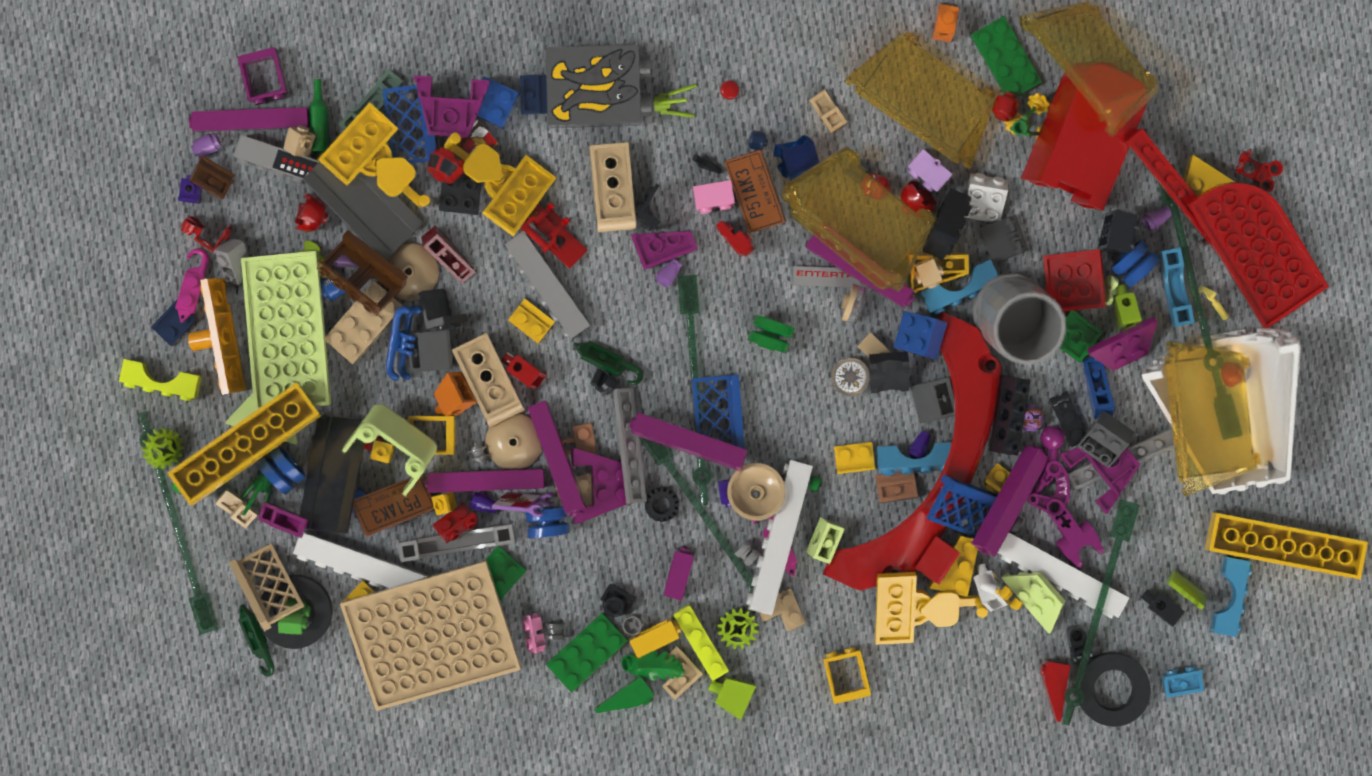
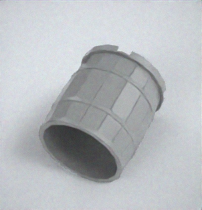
(1019, 318)

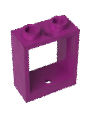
(255, 57)
(679, 573)

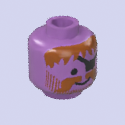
(1033, 418)

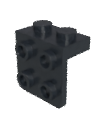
(648, 221)
(437, 310)

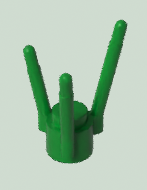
(260, 484)

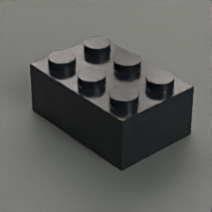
(947, 224)
(1118, 232)

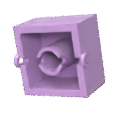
(924, 167)

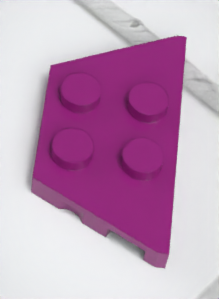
(1125, 346)

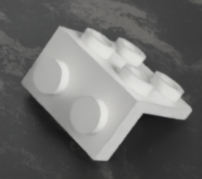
(987, 197)

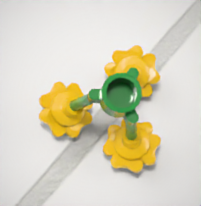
(1020, 124)

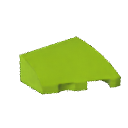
(1187, 589)

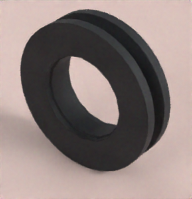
(322, 613)
(1139, 695)

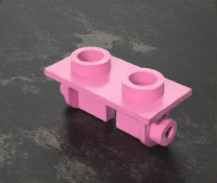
(534, 641)

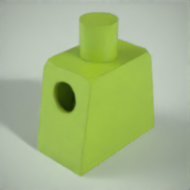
(1127, 315)
(733, 695)

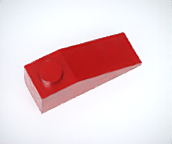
(1055, 681)

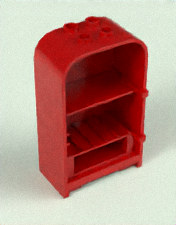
(1077, 150)

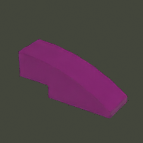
(283, 519)

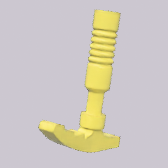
(1215, 303)

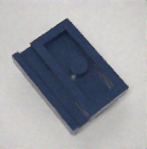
(533, 94)
(170, 327)

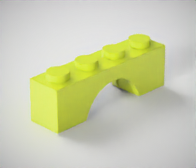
(136, 374)
(700, 642)

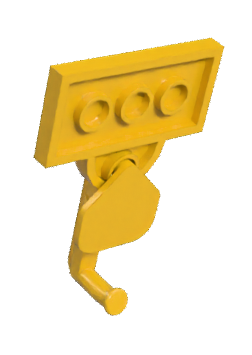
(359, 148)
(516, 192)
(903, 607)

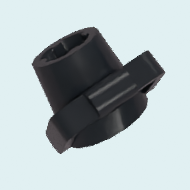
(615, 602)

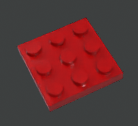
(1076, 280)

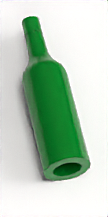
(319, 119)

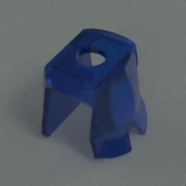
(796, 157)

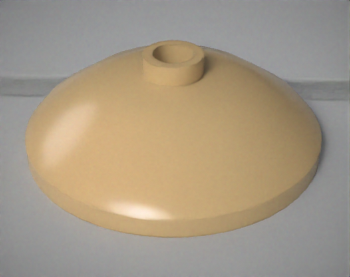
(423, 266)
(518, 456)
(751, 479)

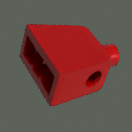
(528, 375)

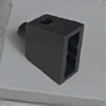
(1169, 614)

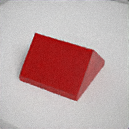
(937, 560)

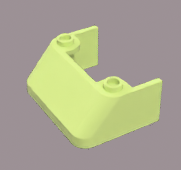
(402, 434)

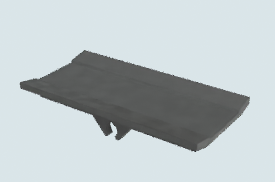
(369, 212)

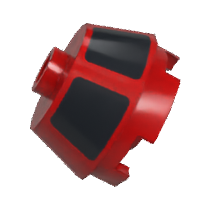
(445, 166)

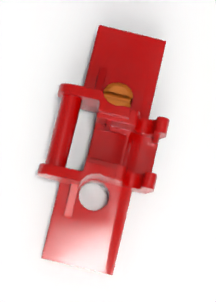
(553, 226)

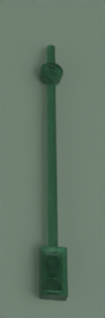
(1167, 200)
(690, 305)
(661, 454)
(1121, 530)
(200, 603)

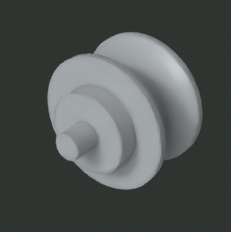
(478, 453)

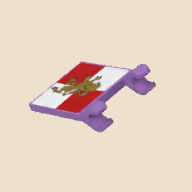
(523, 502)

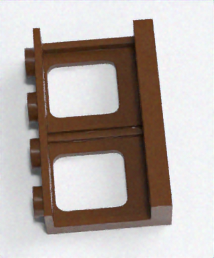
(370, 266)

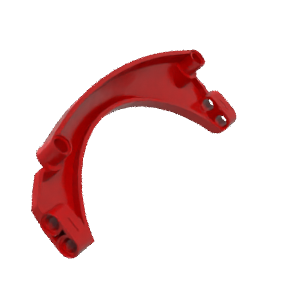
(975, 407)

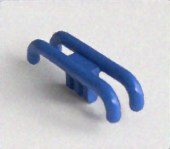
(401, 342)

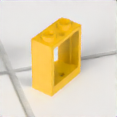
(450, 431)
(655, 637)
(850, 694)

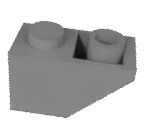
(229, 258)

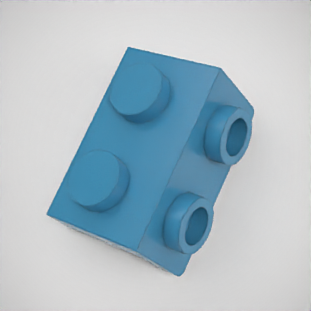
(1182, 682)

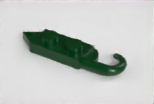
(607, 360)
(256, 639)

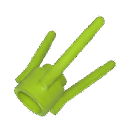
(663, 102)

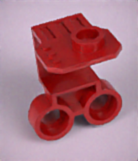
(1262, 171)
(192, 225)

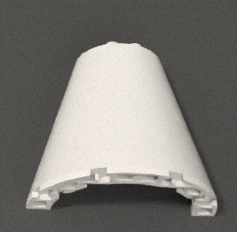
(1271, 399)

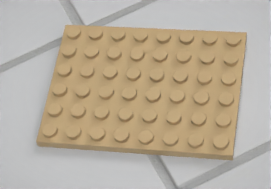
(431, 635)

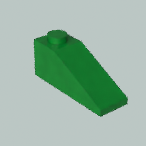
(630, 696)

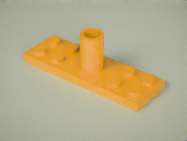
(220, 336)

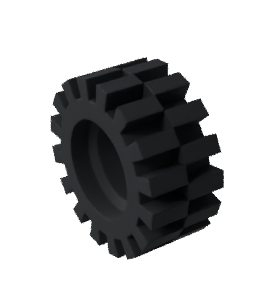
(673, 504)

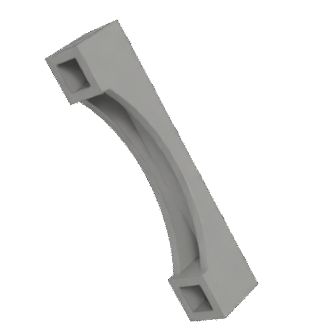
(468, 540)

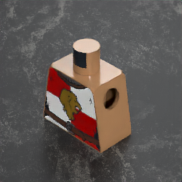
(478, 136)

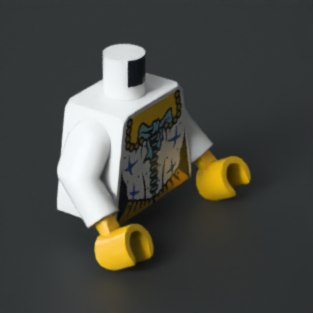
(991, 592)

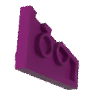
(662, 247)

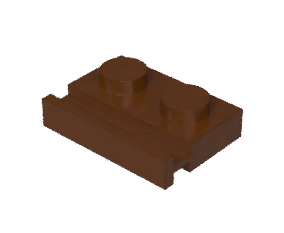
(211, 177)

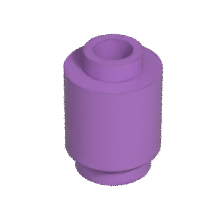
(206, 145)

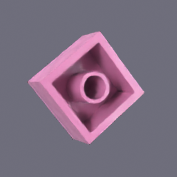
(713, 196)

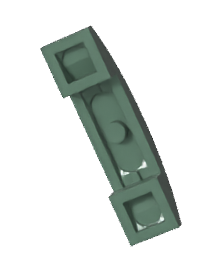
(375, 96)

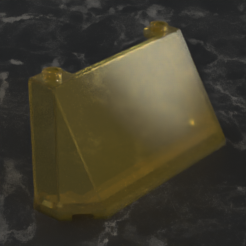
(1094, 60)
(925, 97)
(859, 219)
(1209, 414)

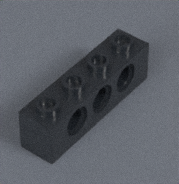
(1009, 415)

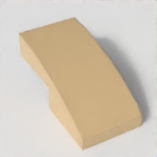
(827, 110)
(872, 345)
(235, 506)

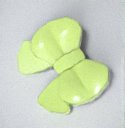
(1111, 283)

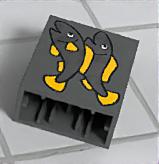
(596, 86)

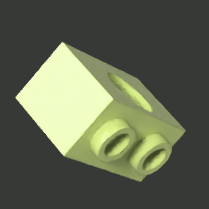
(825, 540)

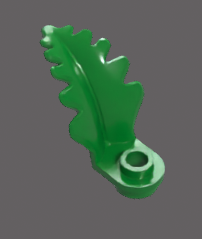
(653, 665)

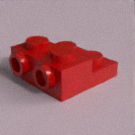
(739, 242)

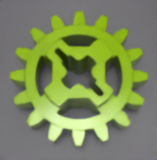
(162, 456)
(730, 634)

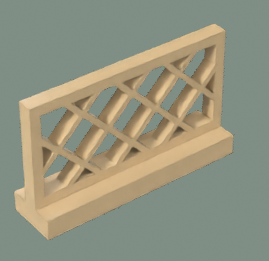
(254, 597)

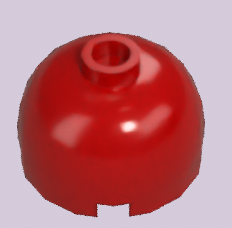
(917, 198)
(311, 214)

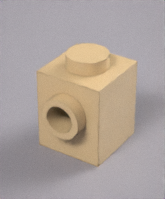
(299, 141)
(928, 273)

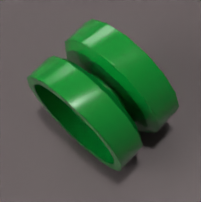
(770, 335)

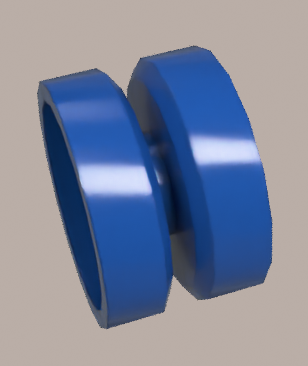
(1137, 265)
(281, 470)
(547, 522)

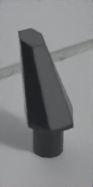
(705, 163)

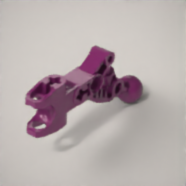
(1074, 535)

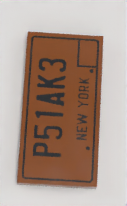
(755, 191)
(390, 507)

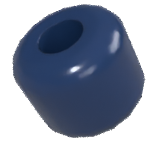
(757, 140)

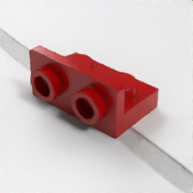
(455, 523)

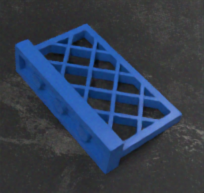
(430, 140)
(734, 408)
(958, 490)

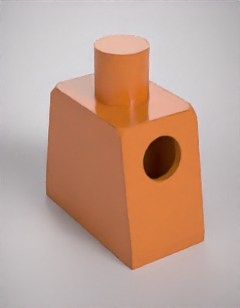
(945, 22)
(453, 395)

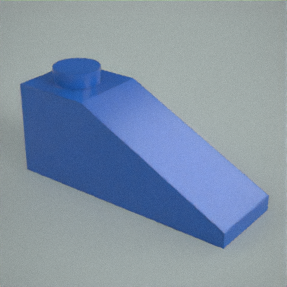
(1098, 387)

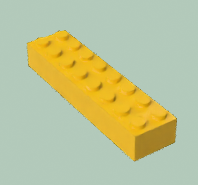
(244, 444)
(1286, 545)

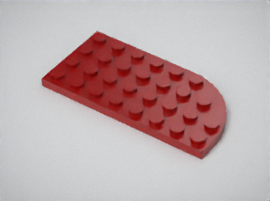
(1258, 249)

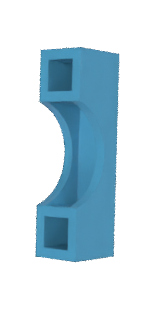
(1173, 279)
(938, 297)
(892, 461)
(1228, 619)

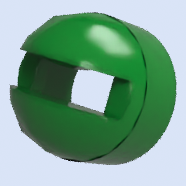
(816, 481)

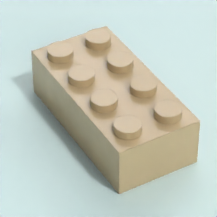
(359, 328)

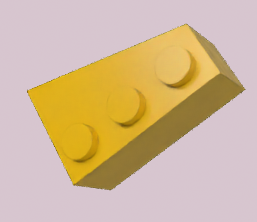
(1201, 176)
(953, 267)
(960, 573)

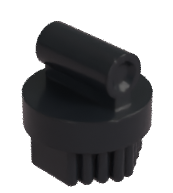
(603, 382)

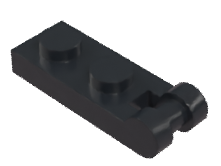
(1068, 419)

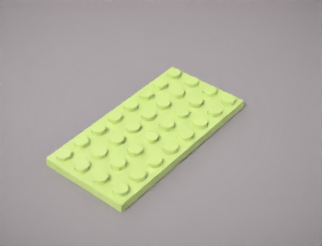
(285, 326)

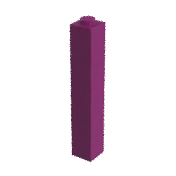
(248, 119)
(901, 298)
(688, 441)
(557, 459)
(485, 480)
(1010, 500)

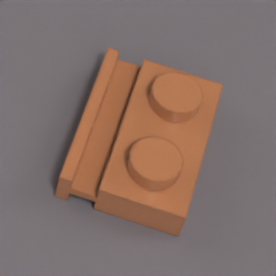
(896, 487)

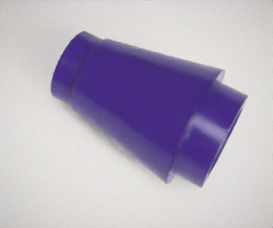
(919, 446)
(482, 503)

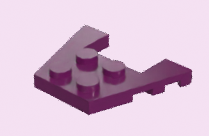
(450, 115)
(1115, 477)
(606, 482)

